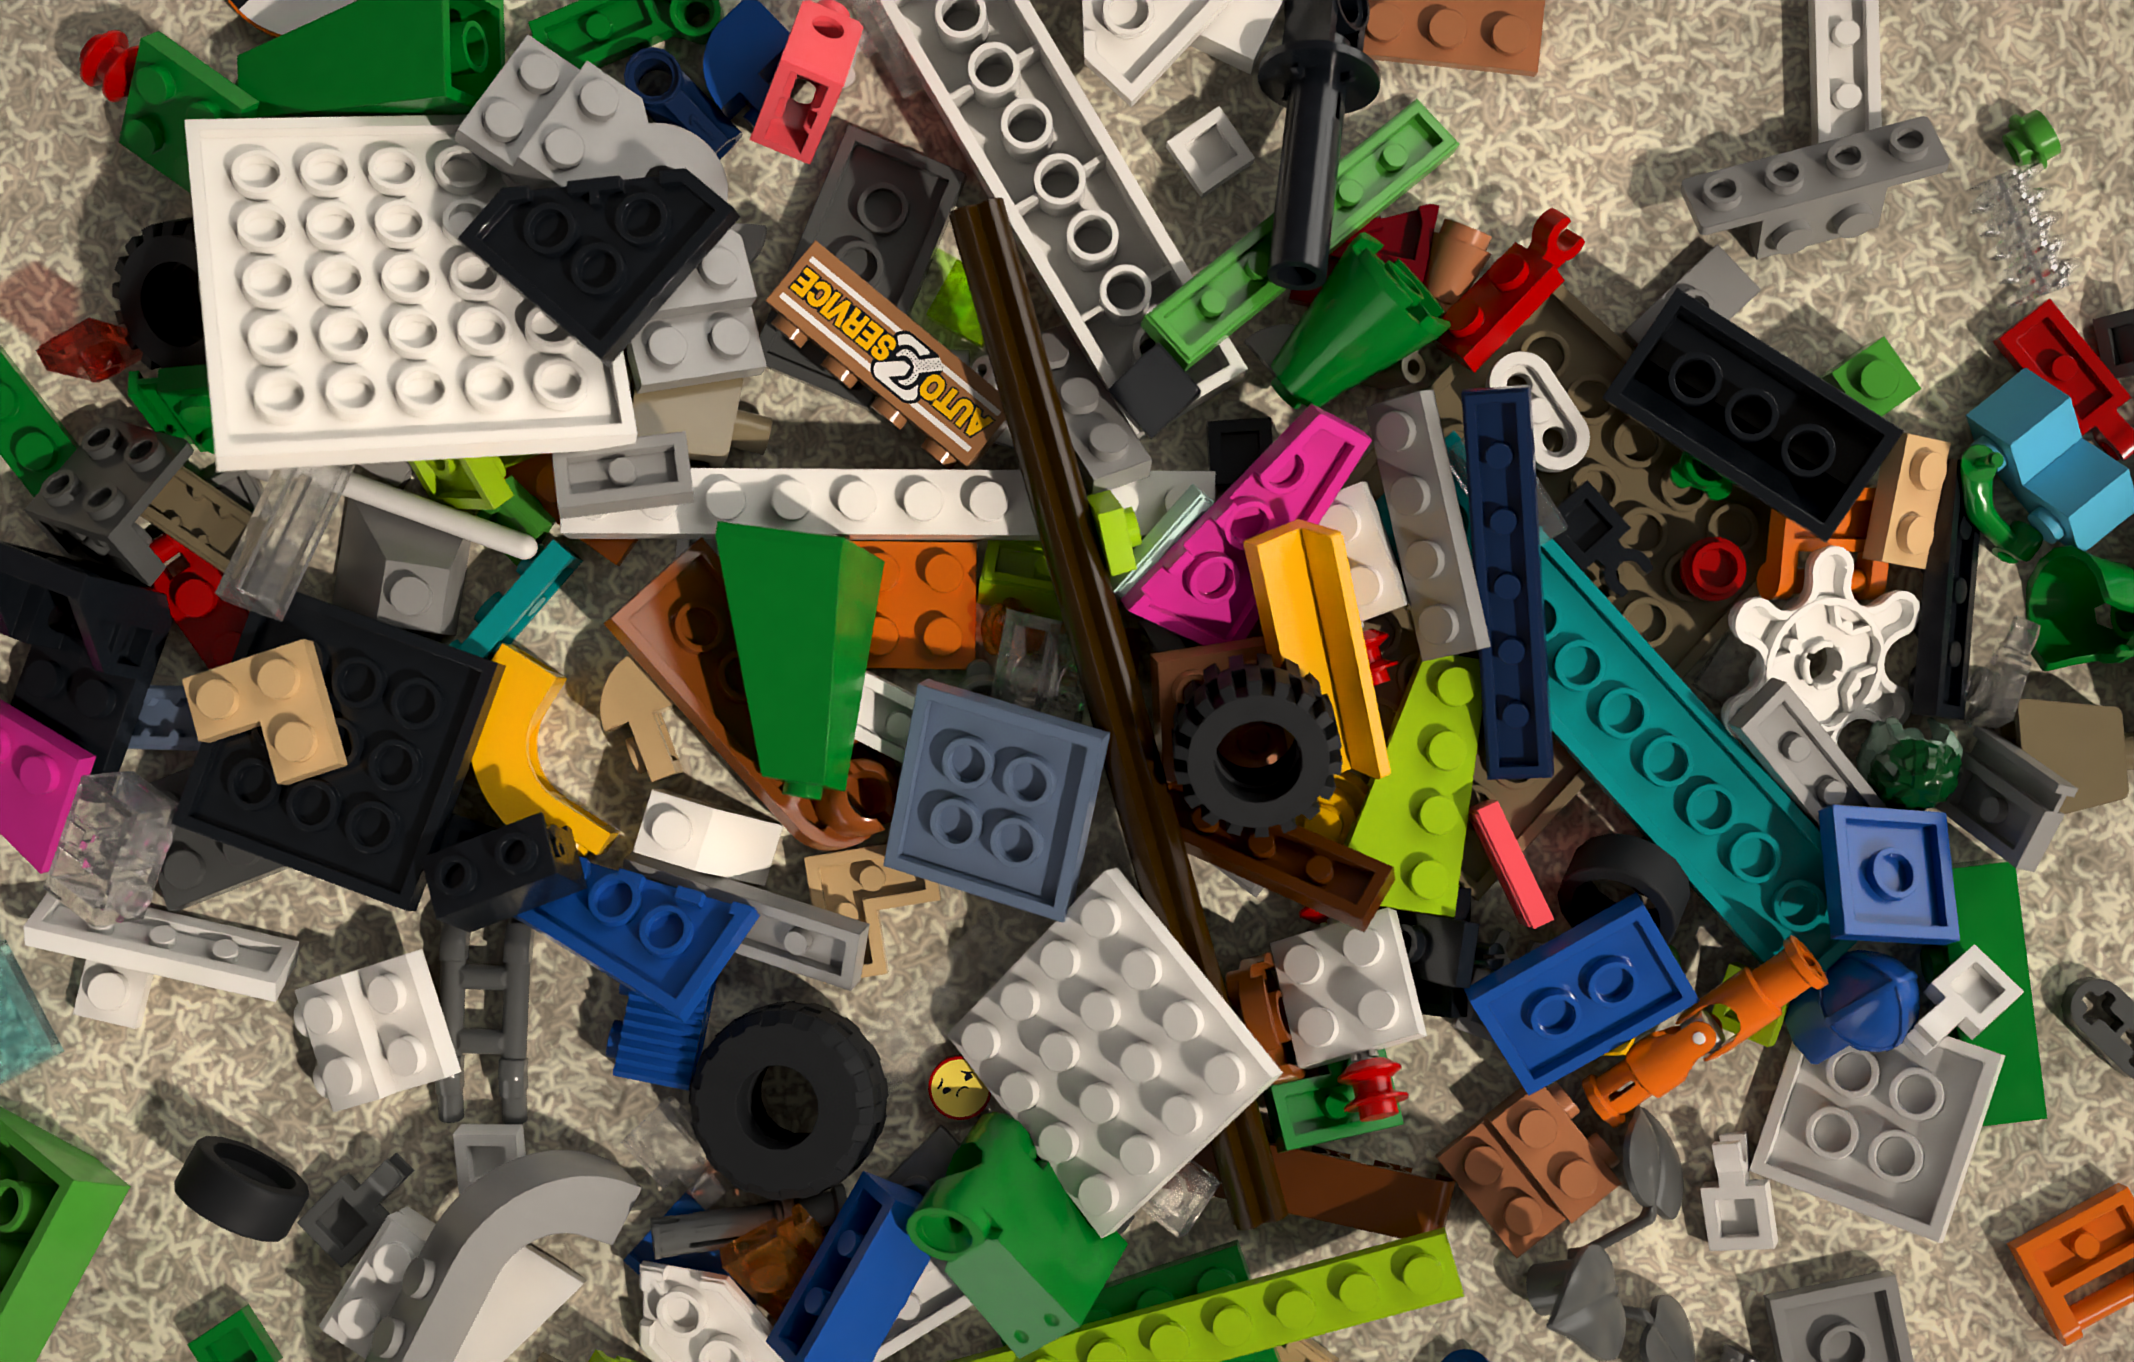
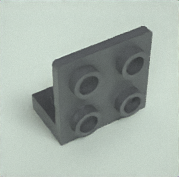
(101, 493)

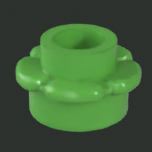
(2031, 139)

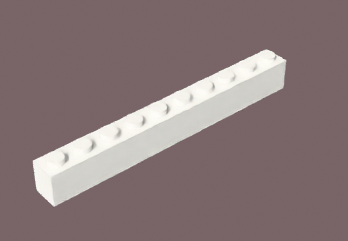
(870, 504)

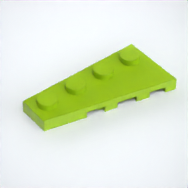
(1422, 808)

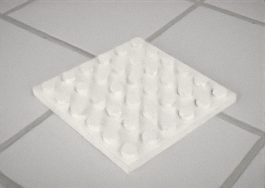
(356, 315)

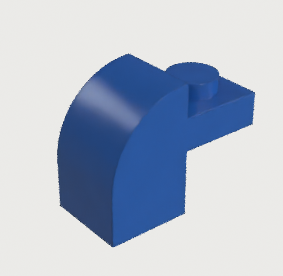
(743, 59)

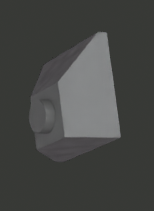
(400, 570)

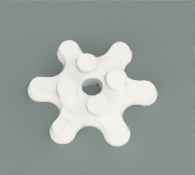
(1831, 619)

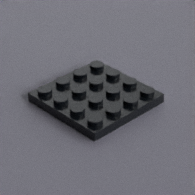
(408, 734)

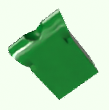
(1014, 1237)

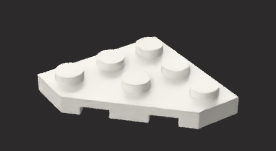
(1140, 39)

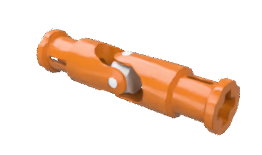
(1666, 1056)

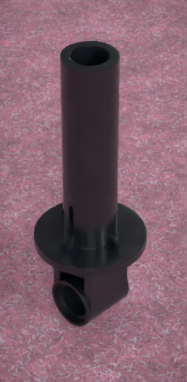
(1317, 79)

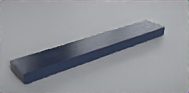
(1508, 581)

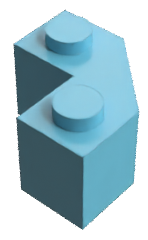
(2056, 475)

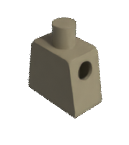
(707, 416)
(2079, 744)

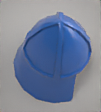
(1865, 1005)

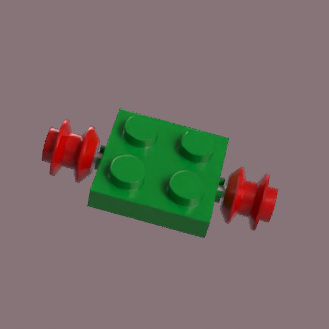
(162, 91)

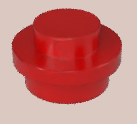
(1713, 569)

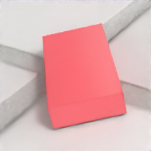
(1509, 864)

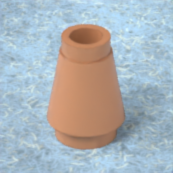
(1455, 261)

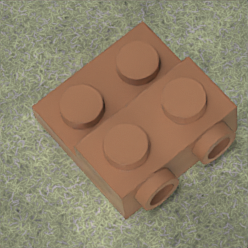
(1530, 1166)

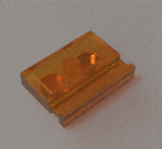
(774, 1258)

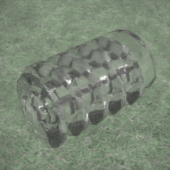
(2024, 234)

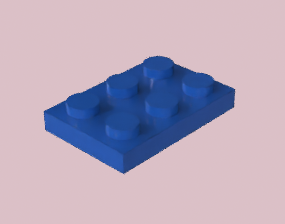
(1582, 994)

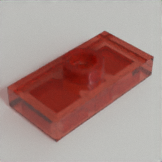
(89, 351)

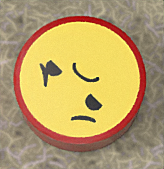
(957, 1089)

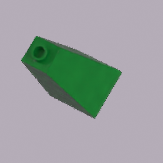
(379, 60)
(803, 647)

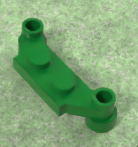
(618, 28)

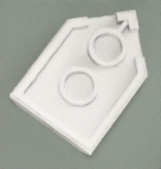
(699, 1318)

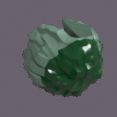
(1906, 767)

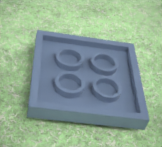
(995, 799)

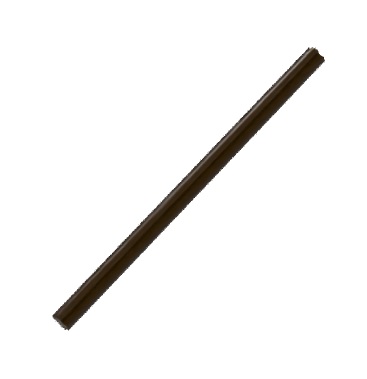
(1101, 649)

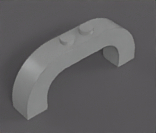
(480, 1234)

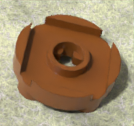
(1264, 1012)

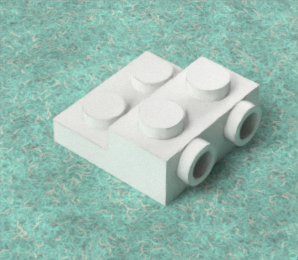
(376, 1031)

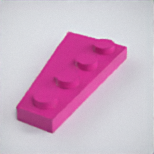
(1204, 578)

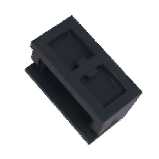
(503, 873)

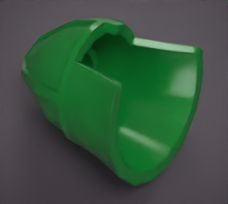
(2063, 600)

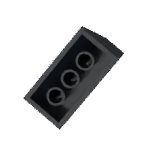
(1752, 415)

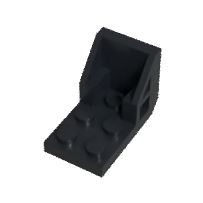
(89, 649)

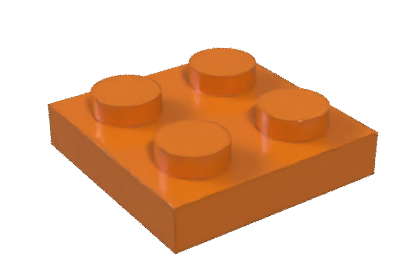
(924, 605)

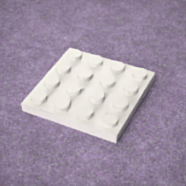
(1113, 1052)

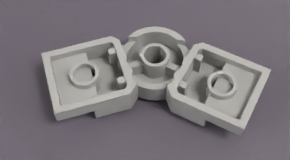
(565, 124)

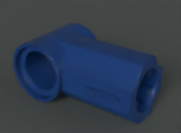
(682, 103)

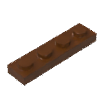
(1291, 864)

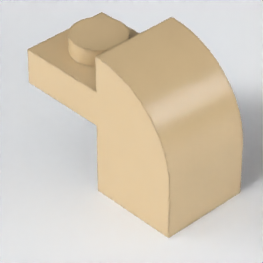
(638, 701)

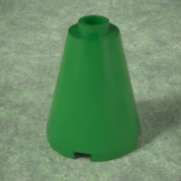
(1356, 327)

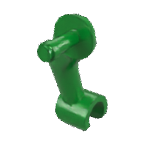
(2012, 541)

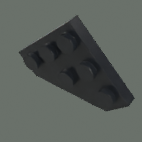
(601, 248)

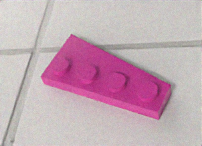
(36, 784)

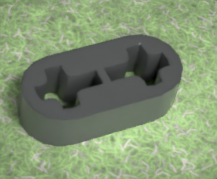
(2102, 1038)

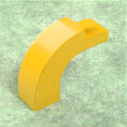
(508, 756)

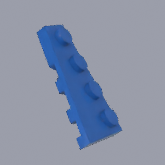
(646, 934)

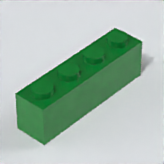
(1993, 921)

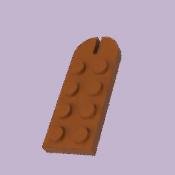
(687, 645)

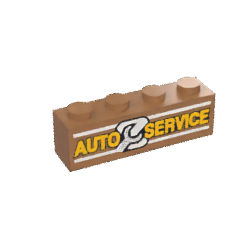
(890, 356)

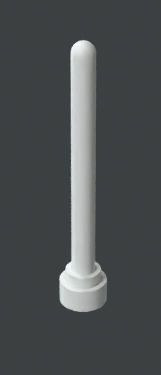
(433, 515)

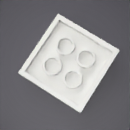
(1881, 1130)

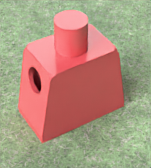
(821, 53)

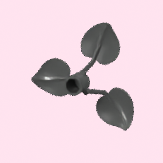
(1582, 1289)

